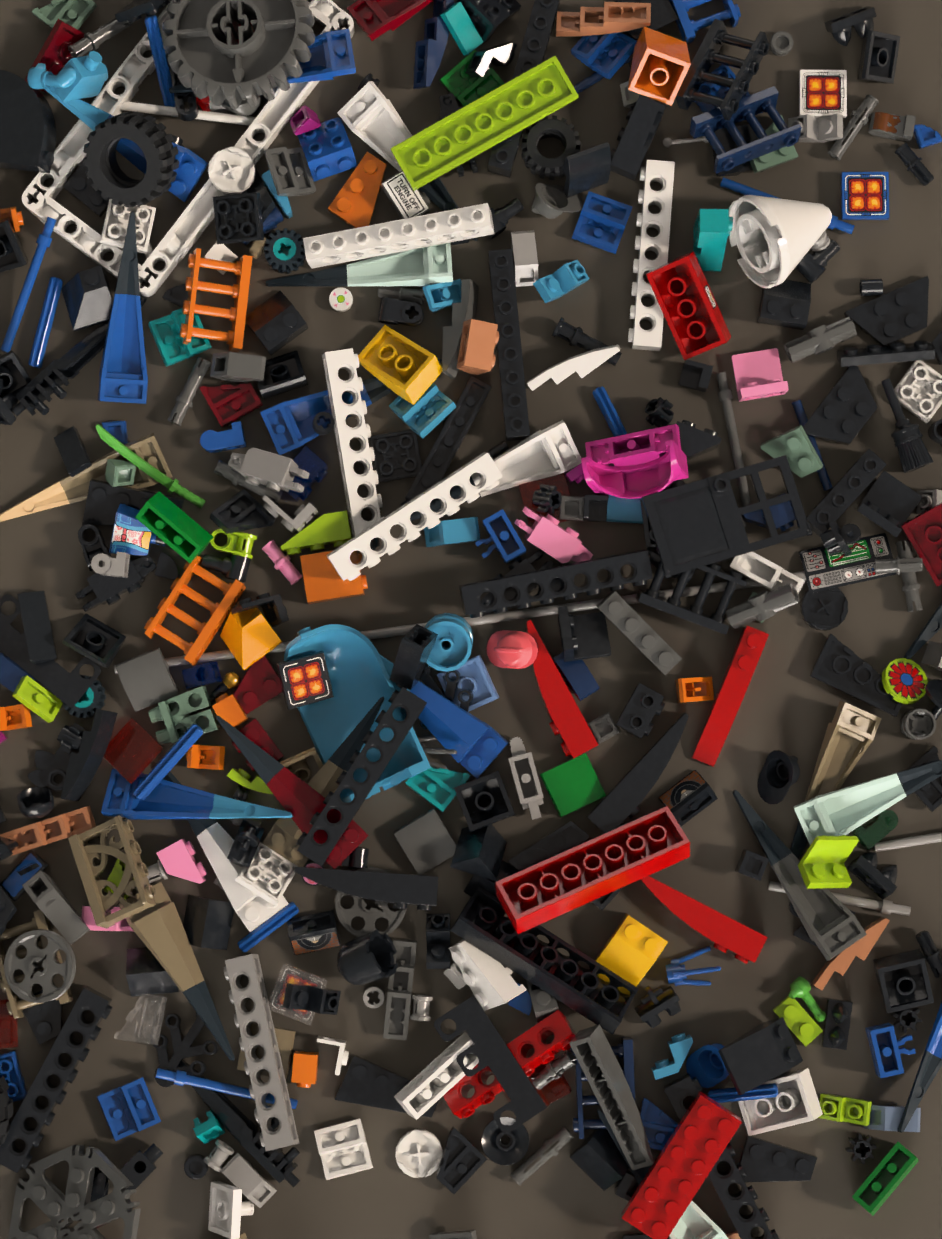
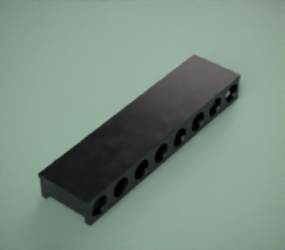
(544, 964)

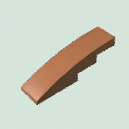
(604, 20)
(51, 830)
(859, 949)

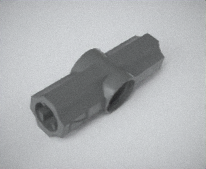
(820, 339)
(762, 606)

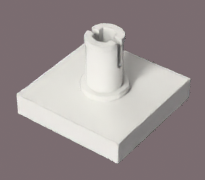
(226, 1209)

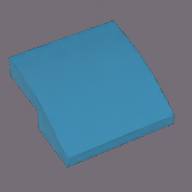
(426, 412)
(624, 510)

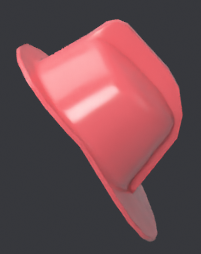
(511, 649)

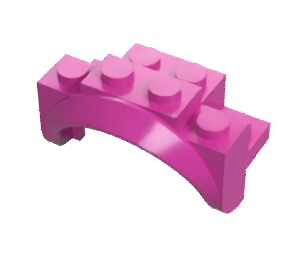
(638, 463)

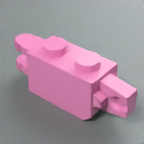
(553, 539)

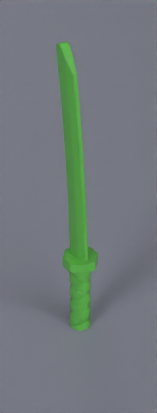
(172, 485)

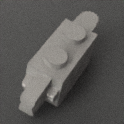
(268, 469)
(525, 778)

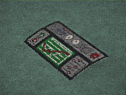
(834, 571)

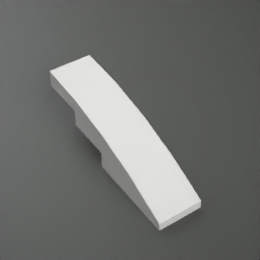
(581, 363)

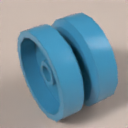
(459, 634)

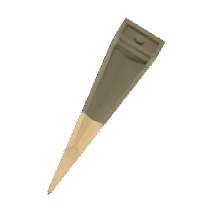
(76, 488)

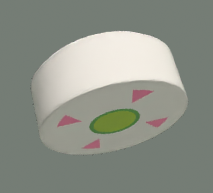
(341, 299)

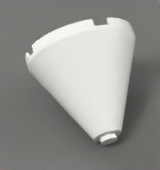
(774, 235)

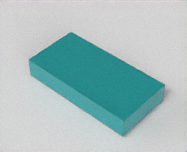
(461, 28)

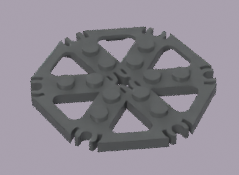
(76, 1199)

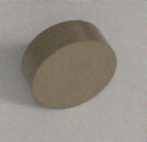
(257, 248)

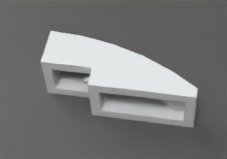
(765, 571)

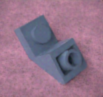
(888, 1118)

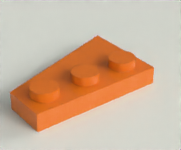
(359, 194)

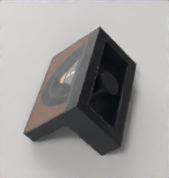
(688, 797)
(313, 932)

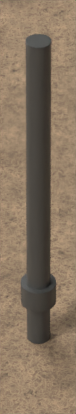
(725, 396)

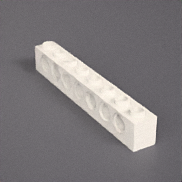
(663, 173)
(399, 235)
(481, 464)
(355, 504)

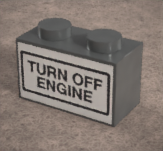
(403, 198)

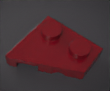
(231, 401)
(258, 685)

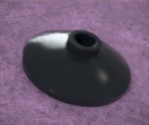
(505, 1153)

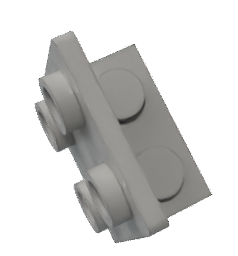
(304, 515)

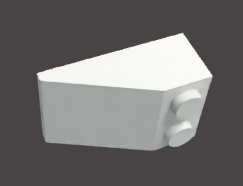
(792, 1106)

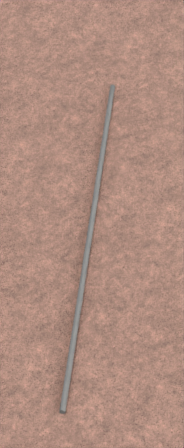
(490, 618)

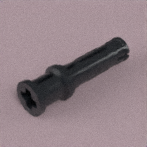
(577, 337)

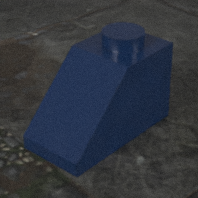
(781, 513)

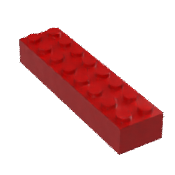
(592, 869)

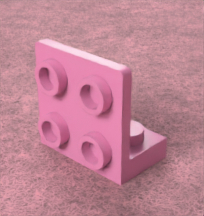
(758, 375)

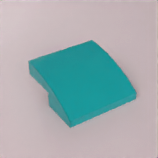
(168, 340)

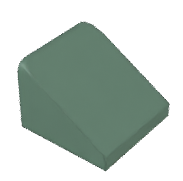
(119, 472)

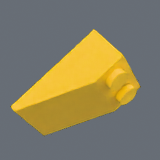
(400, 364)
(630, 951)

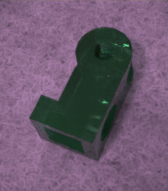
(877, 829)

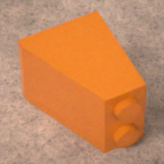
(658, 66)

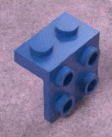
(327, 149)

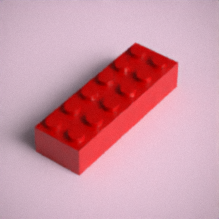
(681, 1167)

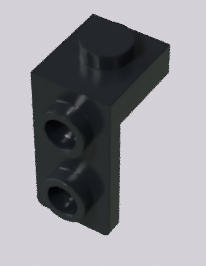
(272, 606)

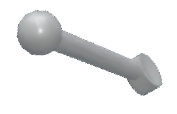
(667, 142)

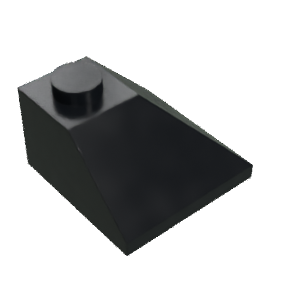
(88, 298)

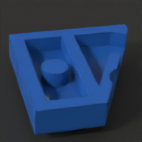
(656, 1124)

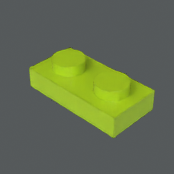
(37, 699)
(798, 1020)

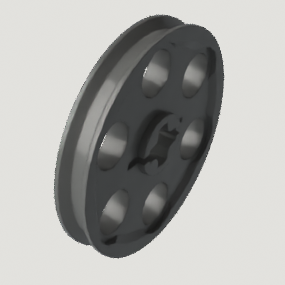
(370, 916)
(50, 965)

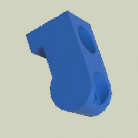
(224, 440)

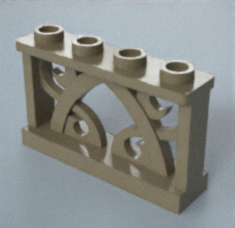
(89, 872)

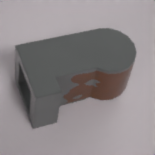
(892, 126)

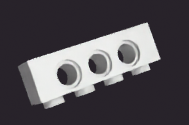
(436, 1078)

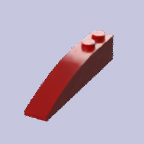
(730, 695)
(560, 704)
(709, 922)

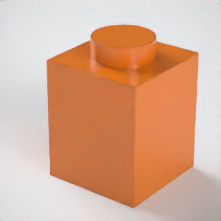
(229, 709)
(305, 1068)

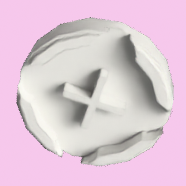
(231, 170)
(419, 1153)

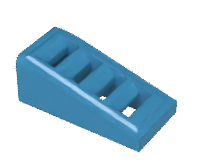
(282, 201)

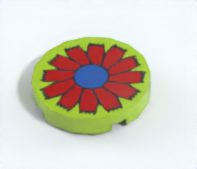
(904, 681)

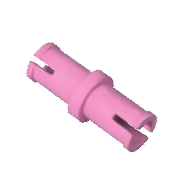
(282, 562)

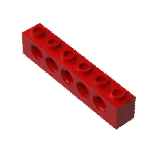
(535, 1037)

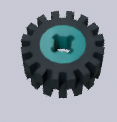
(288, 259)
(92, 699)

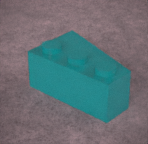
(710, 237)

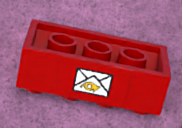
(689, 306)

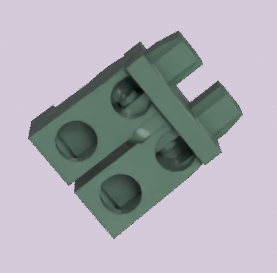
(177, 716)

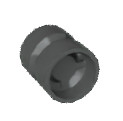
(917, 724)

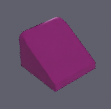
(304, 121)

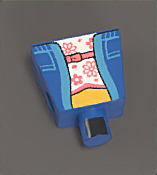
(130, 534)

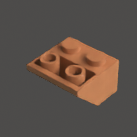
(477, 347)

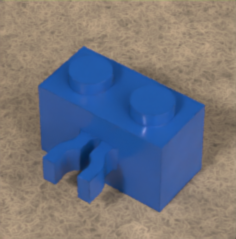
(503, 537)
(885, 1049)

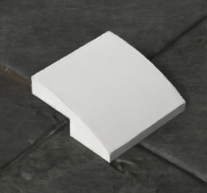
(343, 1149)

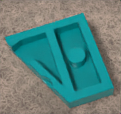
(437, 785)

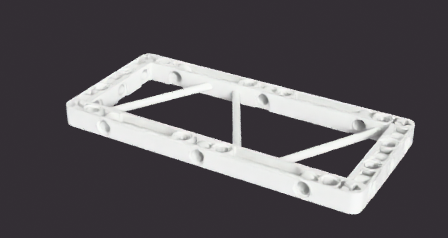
(201, 209)

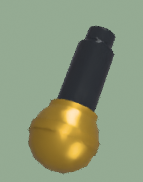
(230, 681)

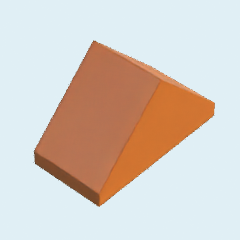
(694, 689)

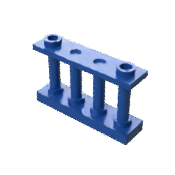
(689, 27)

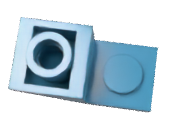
(561, 281)
(453, 532)
(679, 1049)

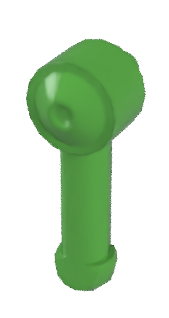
(800, 988)

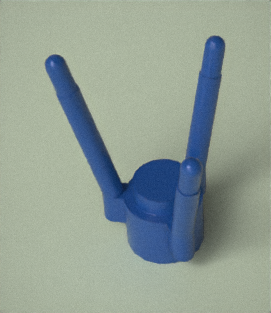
(678, 974)

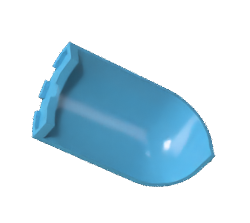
(357, 684)

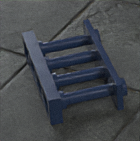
(749, 106)
(623, 1050)

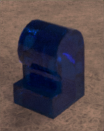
(202, 675)

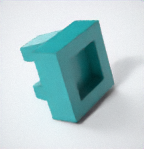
(209, 1129)

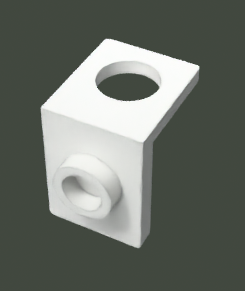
(342, 1055)

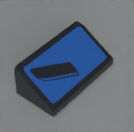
(26, 869)

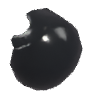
(35, 802)

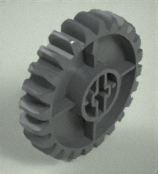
(232, 69)

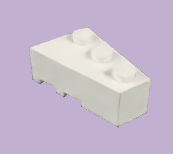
(485, 975)

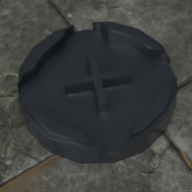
(824, 608)

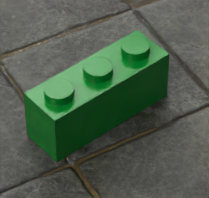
(174, 527)
(885, 1178)

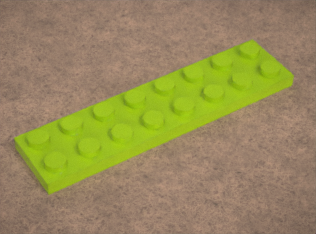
(484, 123)

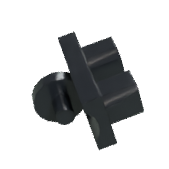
(837, 539)
(245, 844)
(656, 1002)

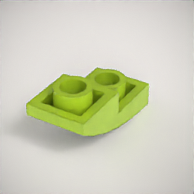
(242, 778)
(845, 1109)

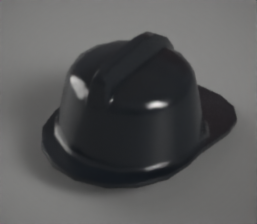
(777, 776)

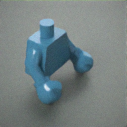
(78, 79)

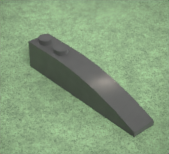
(613, 1094)

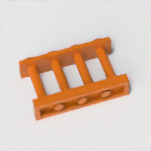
(238, 291)
(205, 630)

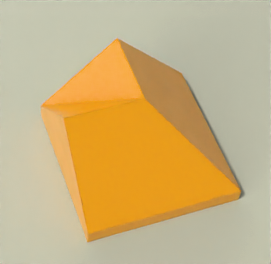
(249, 636)

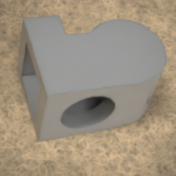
(109, 566)

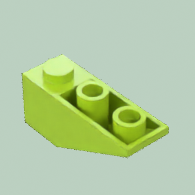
(327, 529)

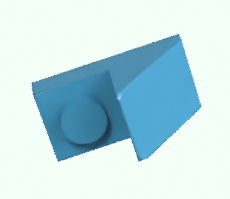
(442, 294)

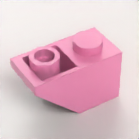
(180, 862)

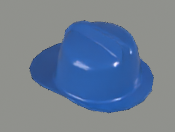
(707, 1065)

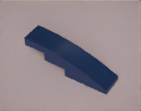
(431, 49)

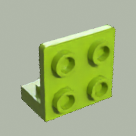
(825, 860)

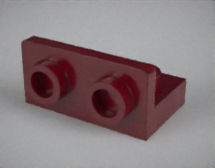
(259, 736)

